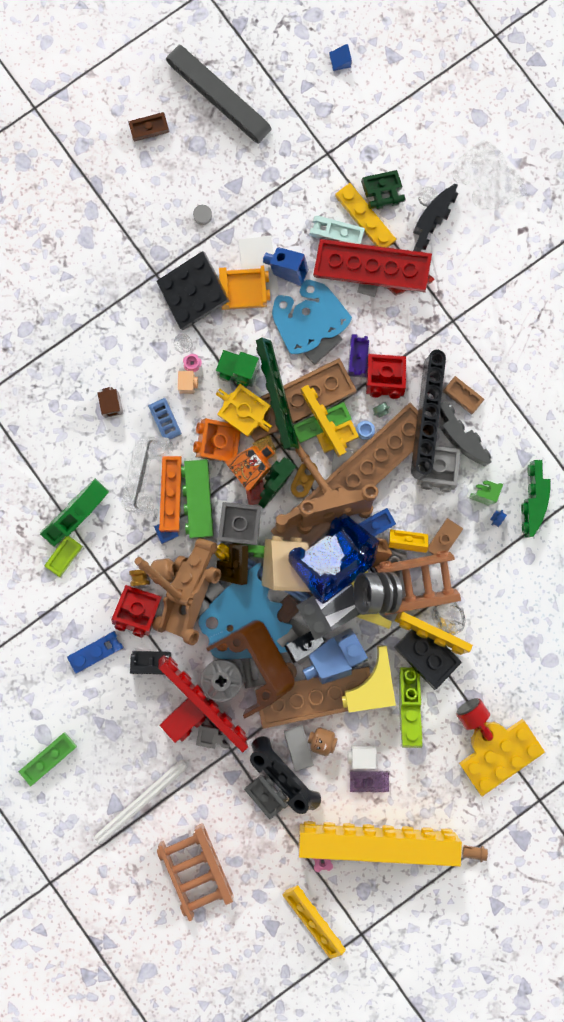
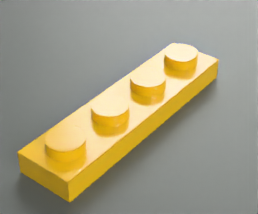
(365, 217)
(320, 414)
(439, 636)
(314, 922)

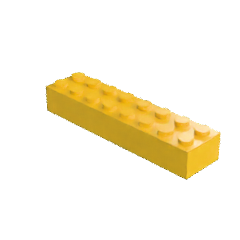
(379, 844)

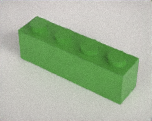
(198, 499)

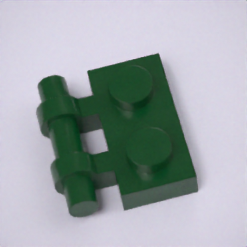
(381, 184)

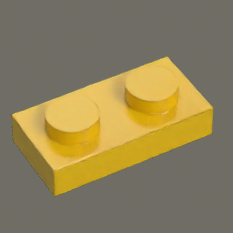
(345, 431)
(408, 541)

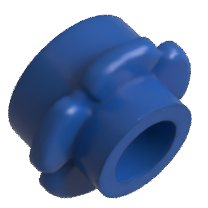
(498, 518)

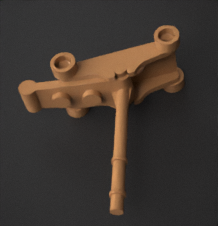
(329, 505)
(186, 590)

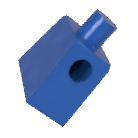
(287, 265)

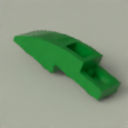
(536, 506)
(75, 513)

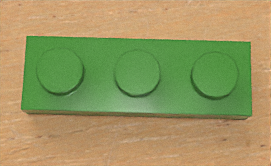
(310, 427)
(47, 759)

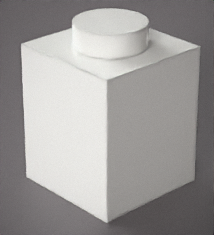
(362, 757)

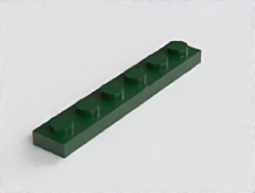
(277, 394)

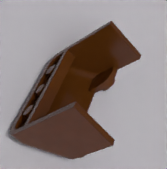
(268, 659)

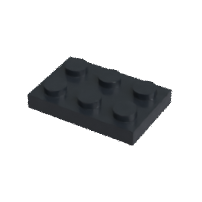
(427, 658)

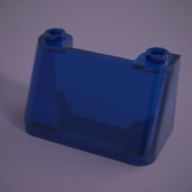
(335, 559)

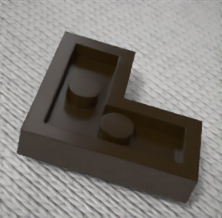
(236, 568)

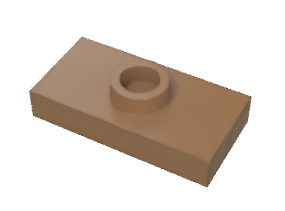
(463, 395)
(445, 537)

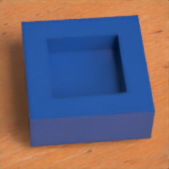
(165, 536)

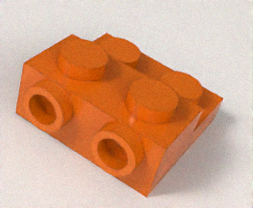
(216, 440)

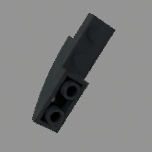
(434, 215)

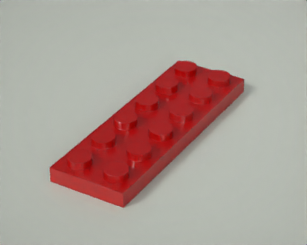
(372, 265)
(207, 706)

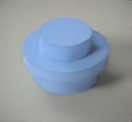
(365, 430)

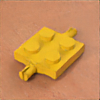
(244, 410)

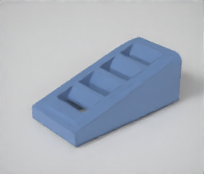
(163, 402)

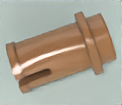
(475, 853)

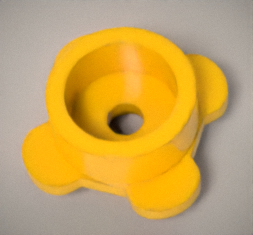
(222, 552)

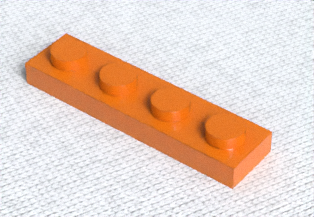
(170, 494)

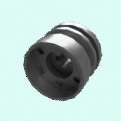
(377, 593)
(229, 670)

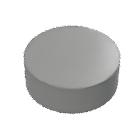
(202, 214)

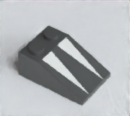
(328, 616)

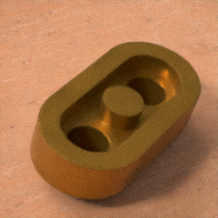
(303, 480)

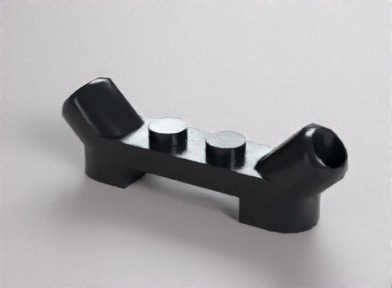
(264, 758)

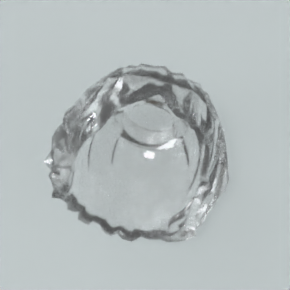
(449, 618)

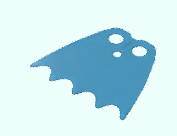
(240, 606)

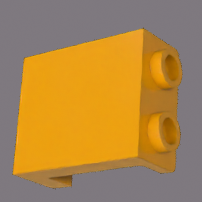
(245, 288)

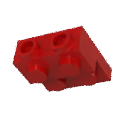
(386, 376)
(136, 611)

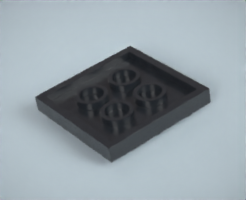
(192, 290)

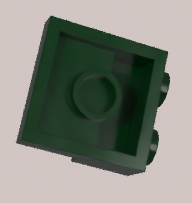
(275, 480)

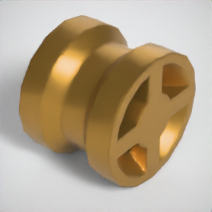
(138, 578)

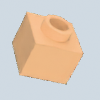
(187, 382)

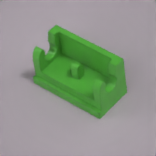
(487, 495)

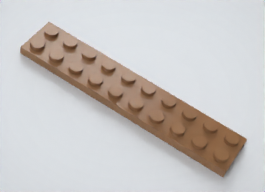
(366, 465)

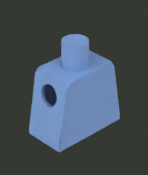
(351, 648)
(327, 663)

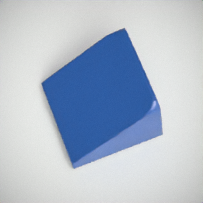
(341, 58)

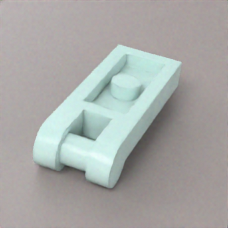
(336, 230)

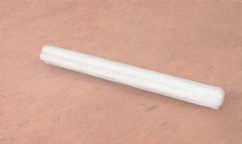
(141, 801)

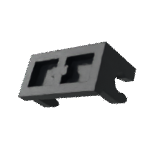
(146, 662)

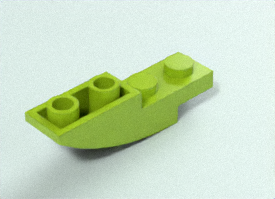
(410, 708)

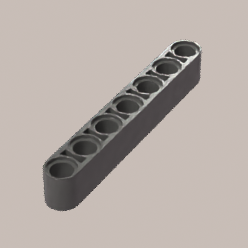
(218, 94)

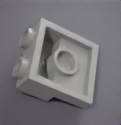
(444, 470)

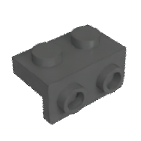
(266, 796)

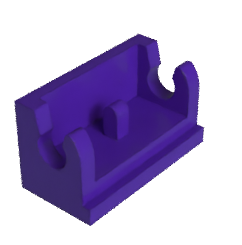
(358, 356)

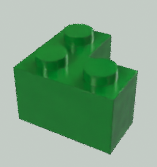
(238, 368)

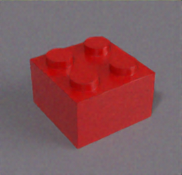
(181, 720)

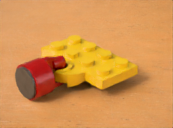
(496, 750)

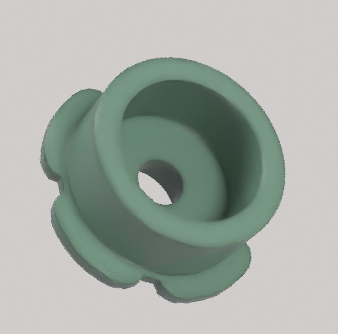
(381, 410)

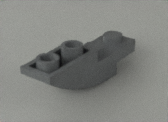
(467, 442)

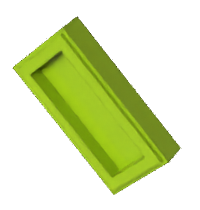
(63, 556)

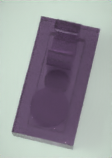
(369, 781)

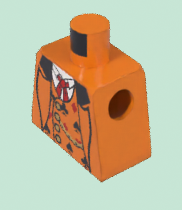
(251, 465)

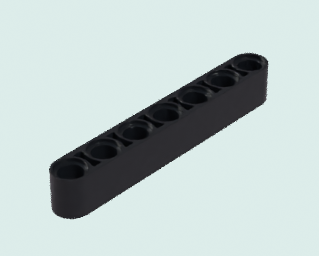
(425, 422)

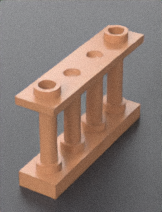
(429, 597)
(215, 873)

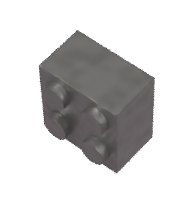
(239, 523)

